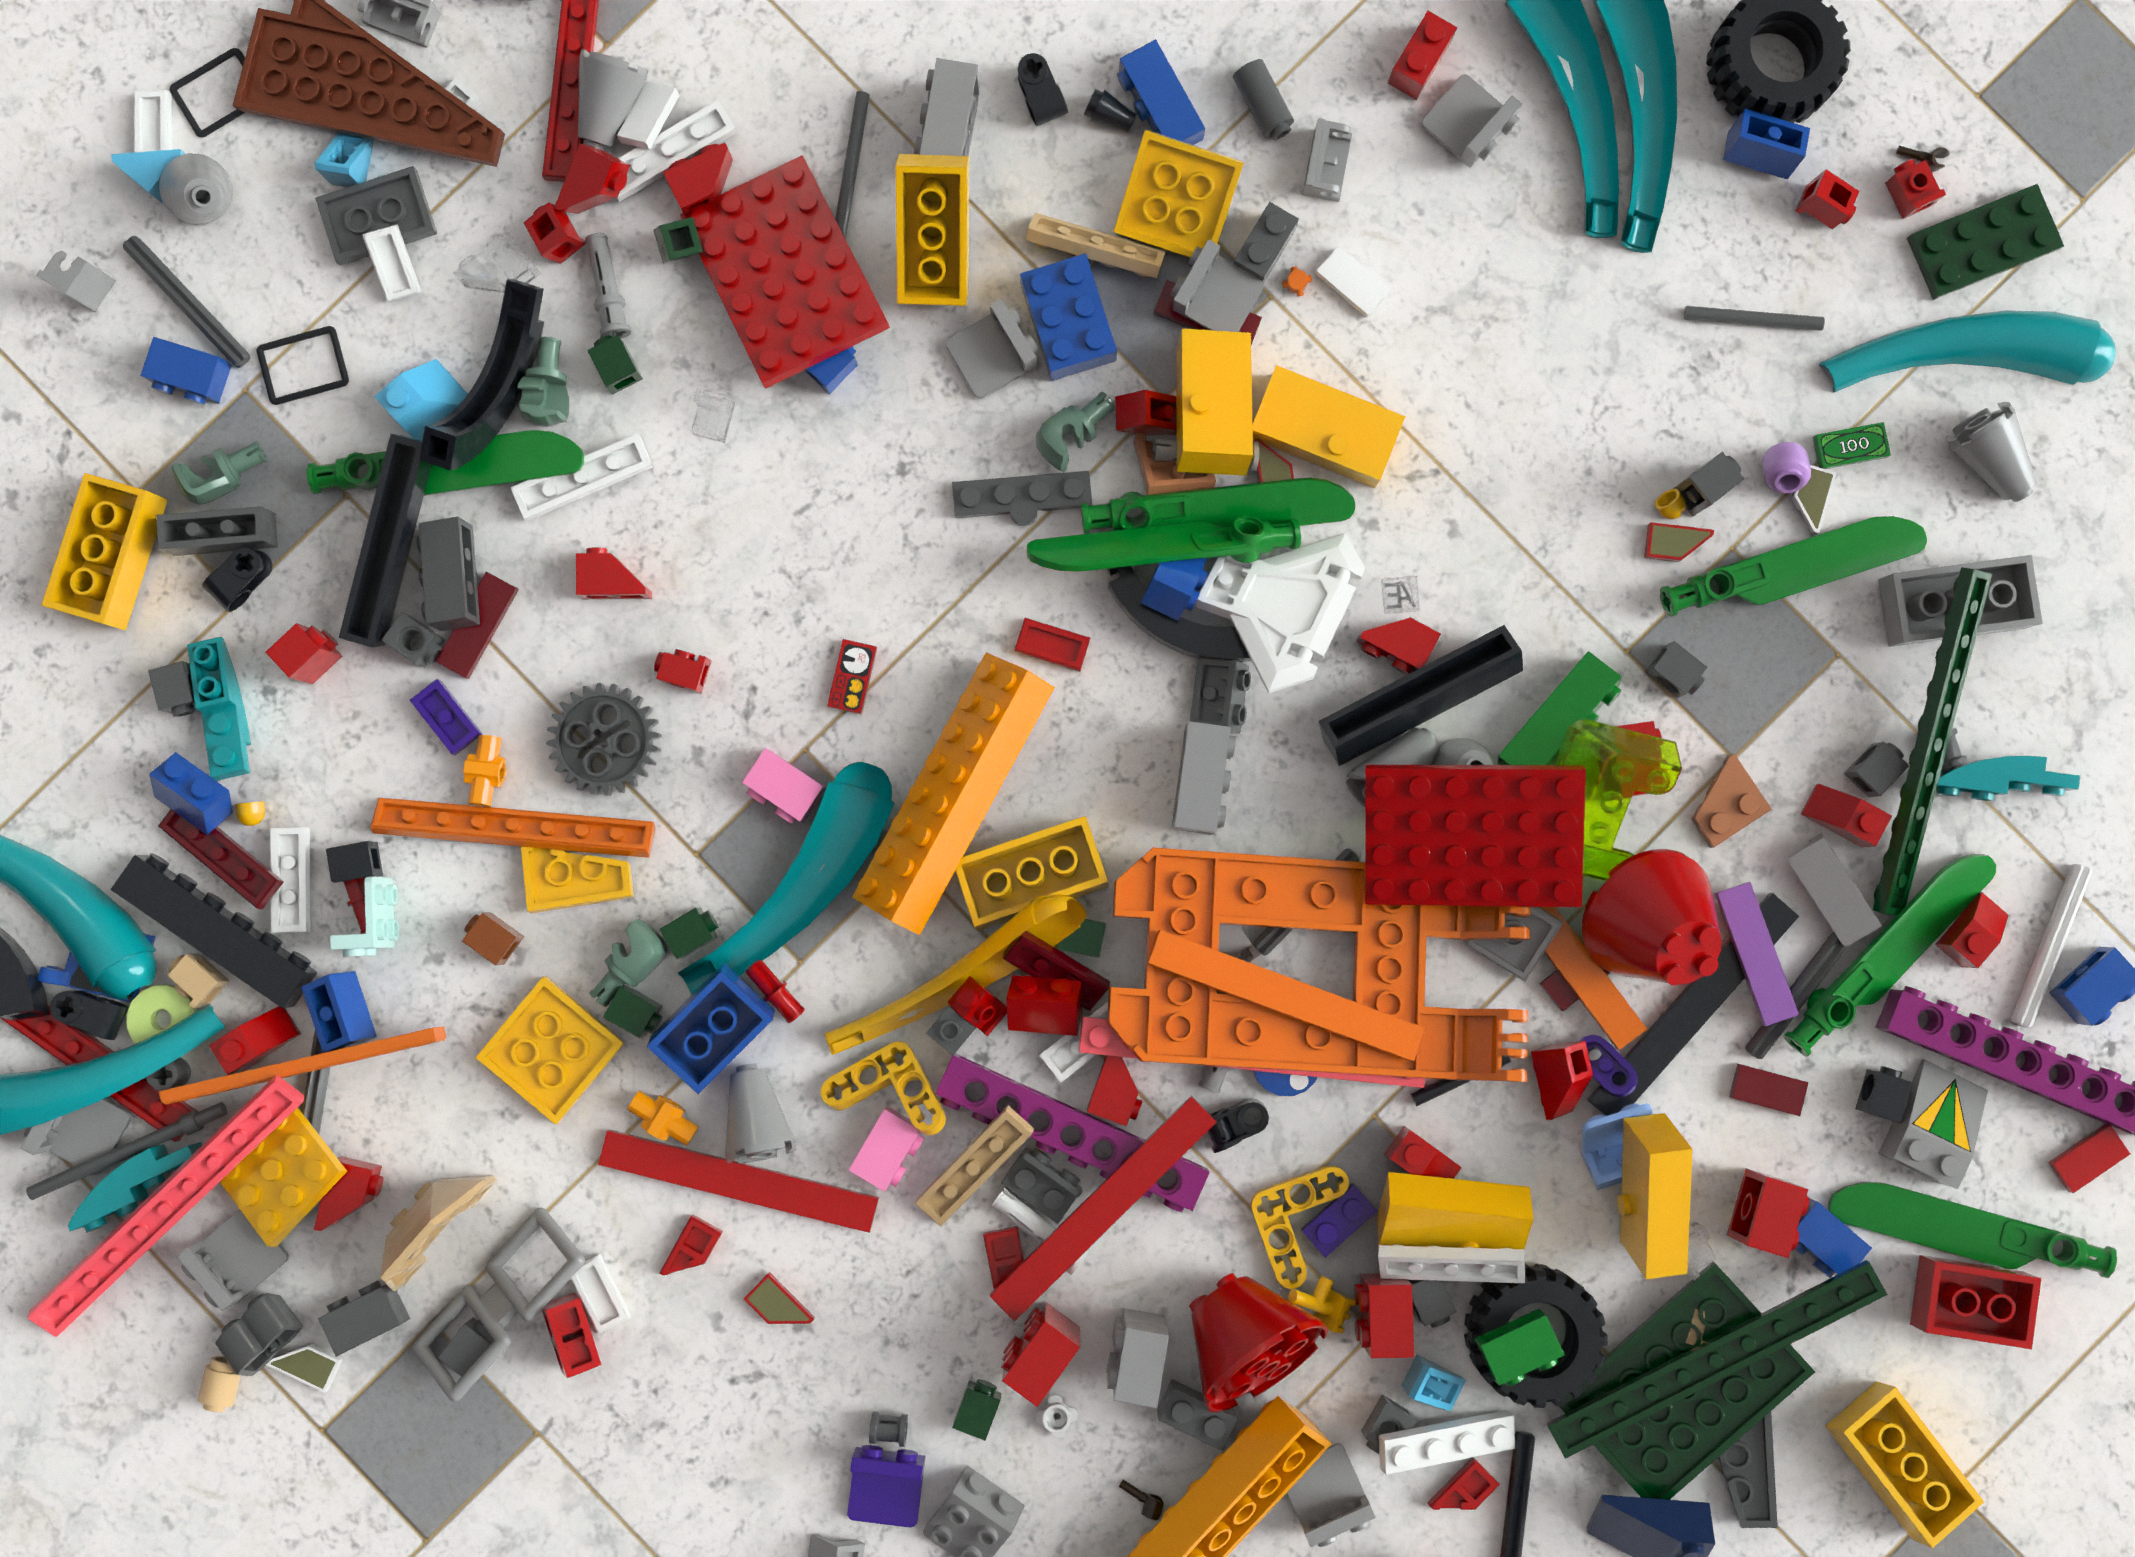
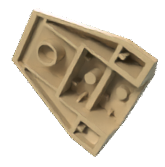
(424, 1222)

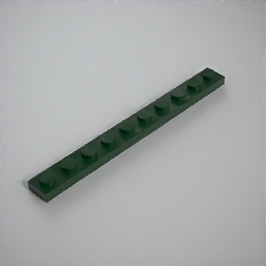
(1932, 740)
(1717, 1358)

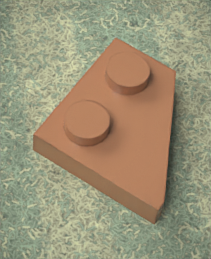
(1163, 475)
(1729, 803)

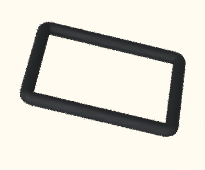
(195, 74)
(292, 339)

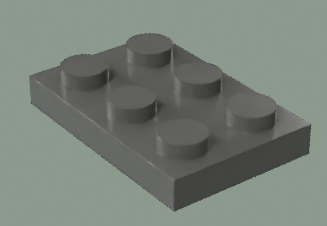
(373, 206)

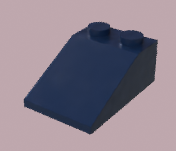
(1653, 1526)

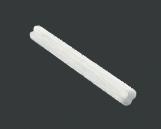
(2051, 945)

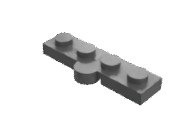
(1021, 495)

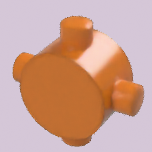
(1297, 281)

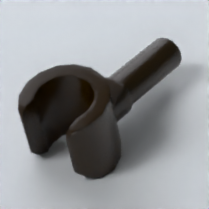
(1922, 156)
(1152, 1503)

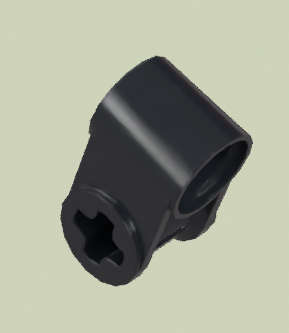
(1041, 93)
(233, 580)
(93, 1013)
(1234, 1126)

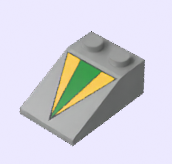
(1937, 1125)

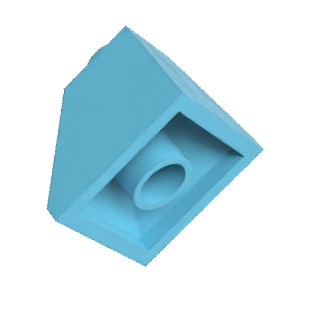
(421, 397)

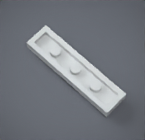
(678, 142)
(598, 472)
(1451, 1263)
(1446, 1442)

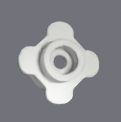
(1056, 1426)

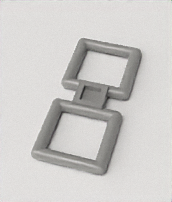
(498, 1304)

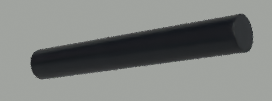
(1441, 1087)

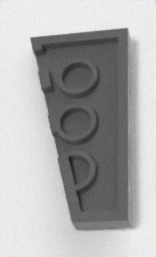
(1751, 1476)

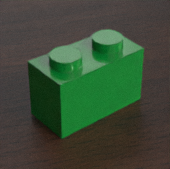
(1520, 1348)

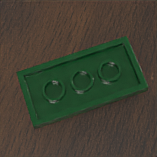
(1985, 241)

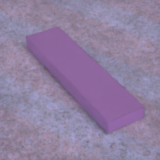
(1756, 954)

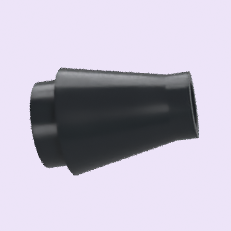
(1109, 111)

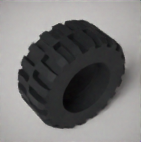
(1804, 23)
(1581, 1341)

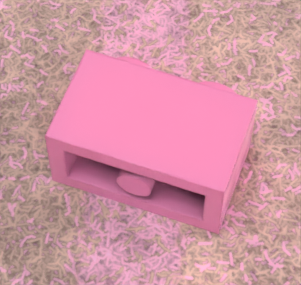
(783, 786)
(886, 1149)

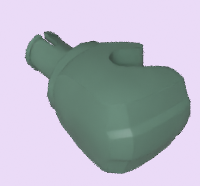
(544, 387)
(1071, 422)
(224, 476)
(646, 954)

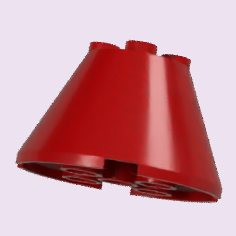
(1654, 920)
(1248, 1340)

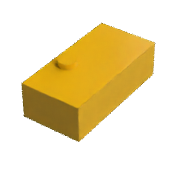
(932, 229)
(1214, 402)
(1326, 426)
(104, 551)
(1045, 863)
(1655, 1195)
(1453, 1213)
(1904, 1464)

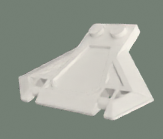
(1285, 605)

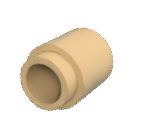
(218, 1385)

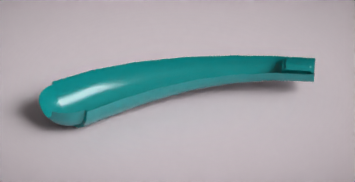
(1565, 31)
(1643, 36)
(2021, 341)
(842, 838)
(86, 920)
(50, 1093)

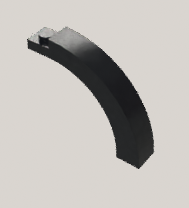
(496, 392)
(1182, 635)
(20, 990)

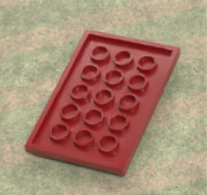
(785, 272)
(1474, 835)

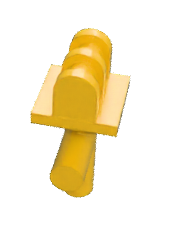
(1328, 1304)

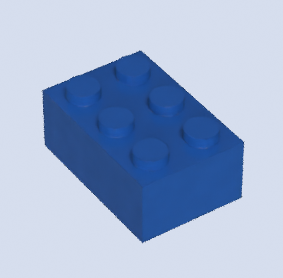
(1068, 317)
(711, 1028)

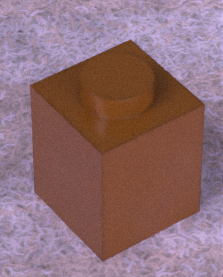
(491, 937)

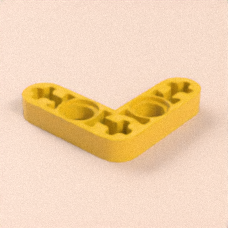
(898, 1075)
(1279, 1218)

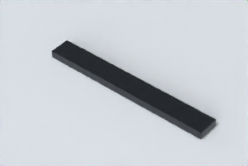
(1688, 1013)

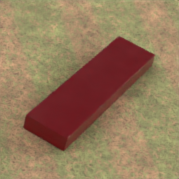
(225, 859)

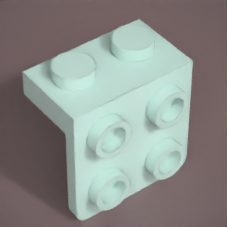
(380, 922)

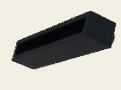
(386, 543)
(1421, 695)
(214, 929)

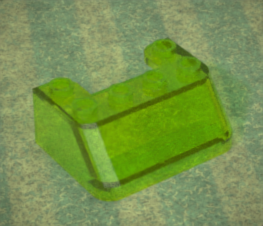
(1615, 767)

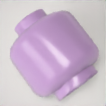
(1786, 467)

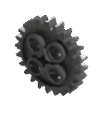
(620, 766)

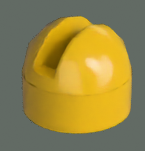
(1671, 504)
(250, 813)

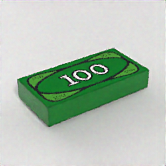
(1851, 446)

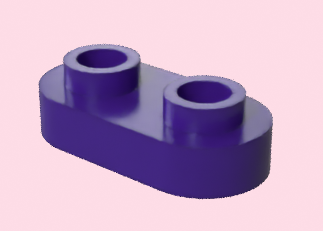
(1609, 1065)

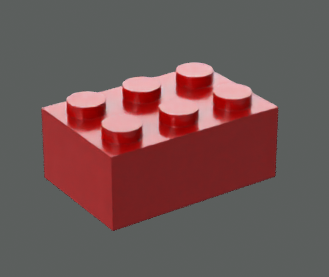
(1975, 1302)
(1040, 1354)

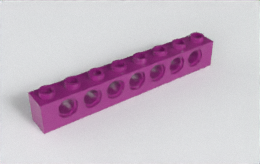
(1901, 1020)
(962, 1071)

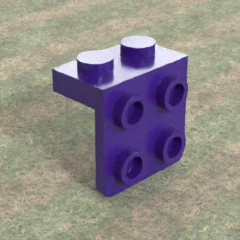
(885, 1486)

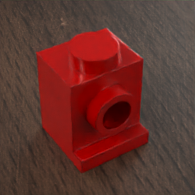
(1911, 197)
(1828, 200)
(553, 233)
(682, 669)
(978, 1005)

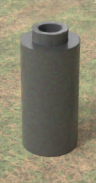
(1264, 99)

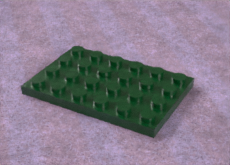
(1686, 1437)

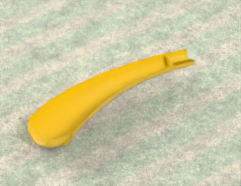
(1045, 917)

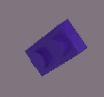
(446, 717)
(1338, 1220)

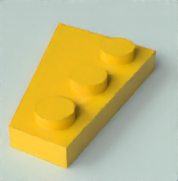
(571, 880)

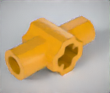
(484, 770)
(662, 1118)

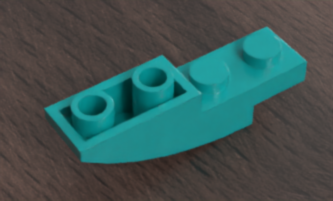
(222, 708)
(2000, 774)
(128, 1185)

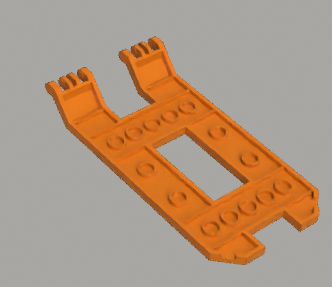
(1194, 1025)

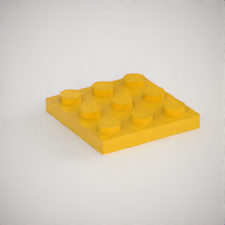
(1177, 194)
(550, 1050)
(283, 1178)

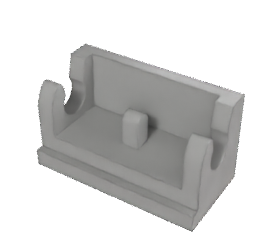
(403, 18)
(1327, 160)
(79, 282)

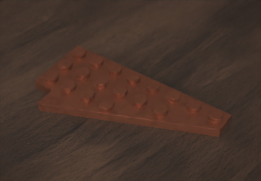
(341, 79)

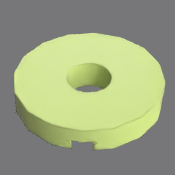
(147, 1004)

